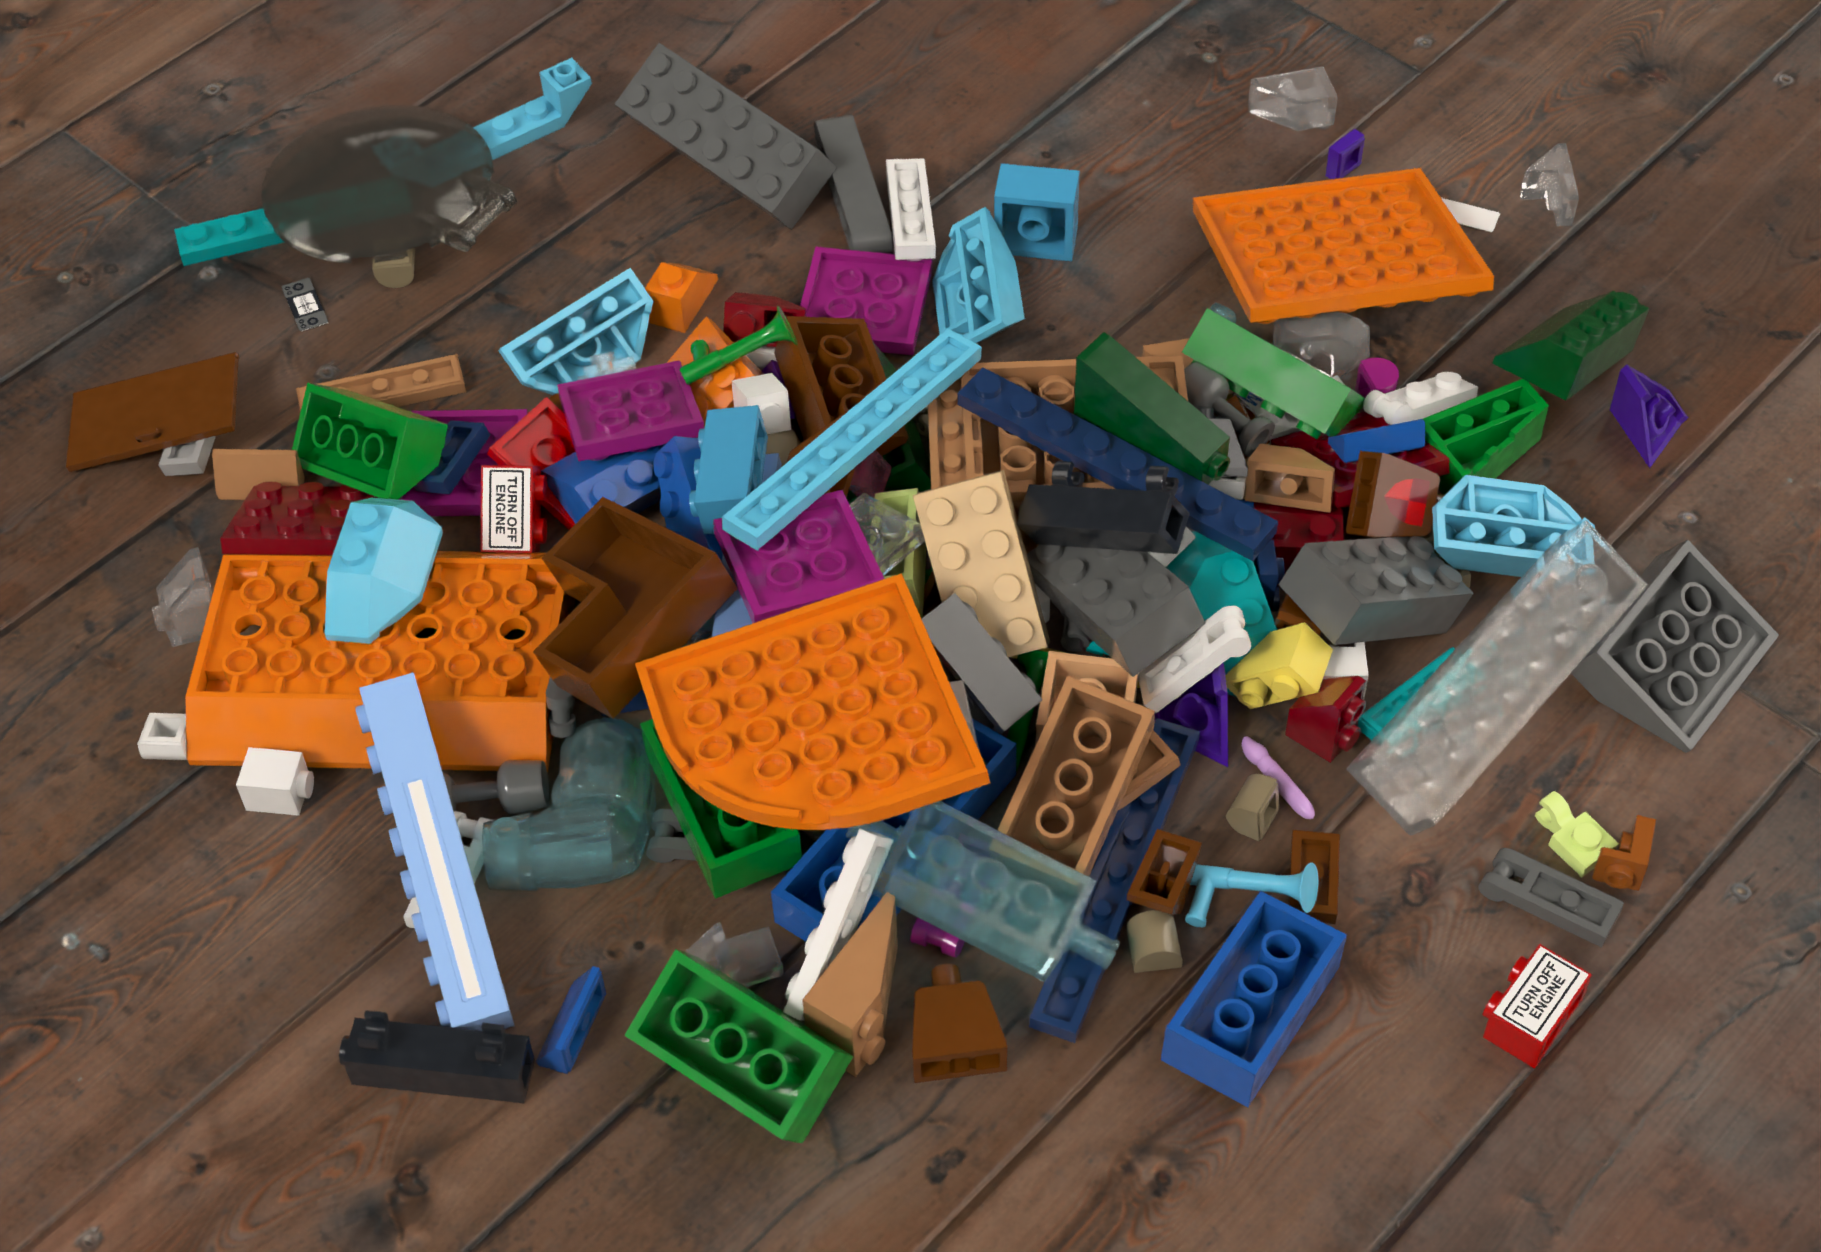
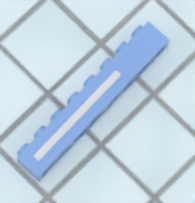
(434, 856)

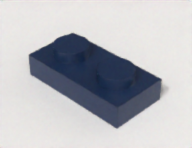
(461, 447)
(1270, 573)

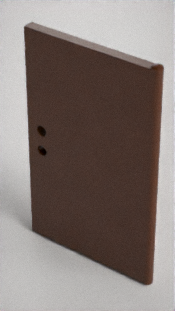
(153, 412)

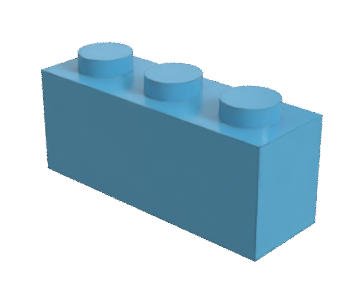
(729, 462)

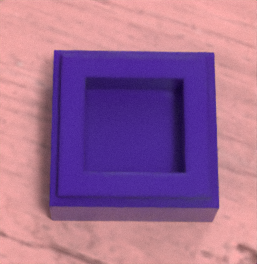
(1345, 155)

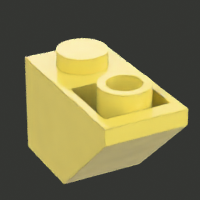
(1280, 667)

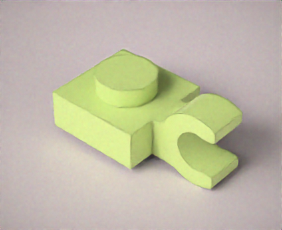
(1573, 839)

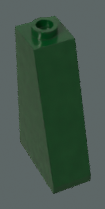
(1143, 410)

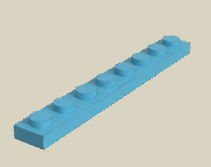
(850, 439)

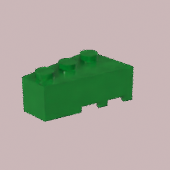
(1487, 431)

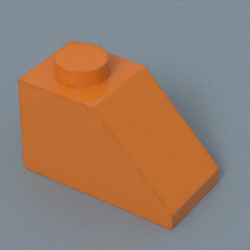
(678, 294)

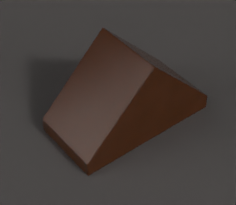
(1165, 873)

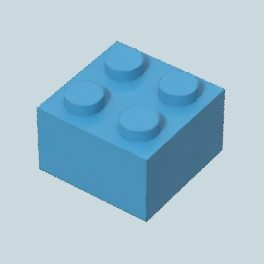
(1037, 210)

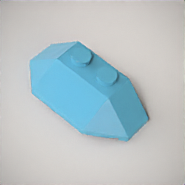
(977, 280)
(598, 323)
(1498, 524)
(378, 567)

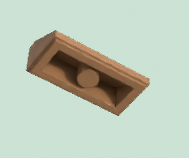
(241, 469)

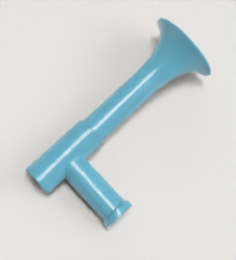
(1207, 878)

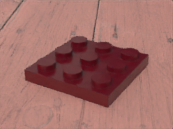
(1425, 457)
(290, 519)

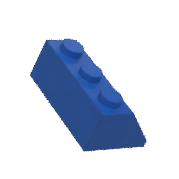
(620, 477)

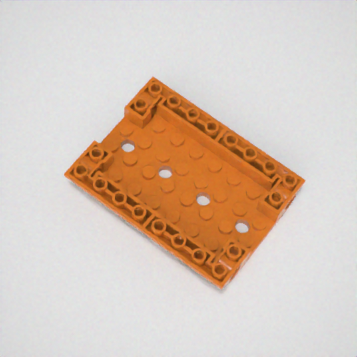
(301, 691)

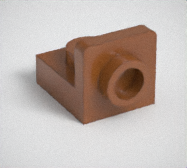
(1629, 863)

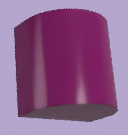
(1376, 375)

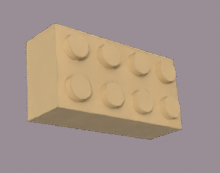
(983, 558)

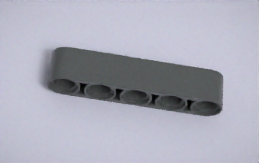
(853, 186)

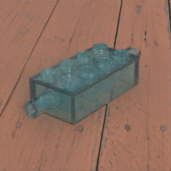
(988, 890)

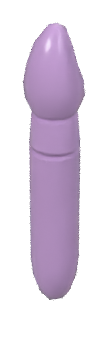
(1259, 756)

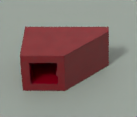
(751, 312)
(1328, 718)

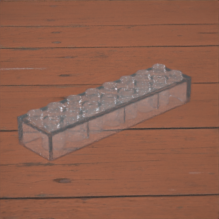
(1497, 679)

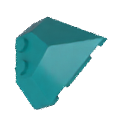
(1221, 580)

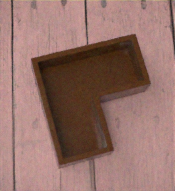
(638, 597)

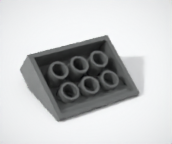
(1677, 649)

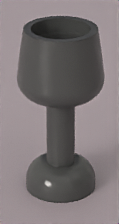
(1211, 389)
(519, 786)

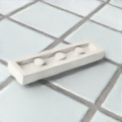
(910, 209)
(844, 908)

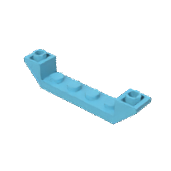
(562, 92)

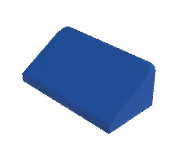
(1383, 439)
(573, 1022)

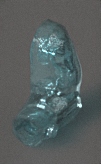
(596, 819)

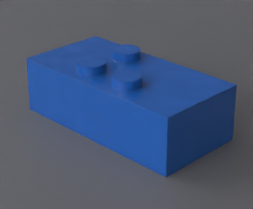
(1253, 998)

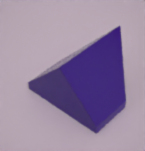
(1645, 412)
(1204, 710)

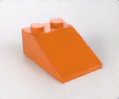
(715, 389)

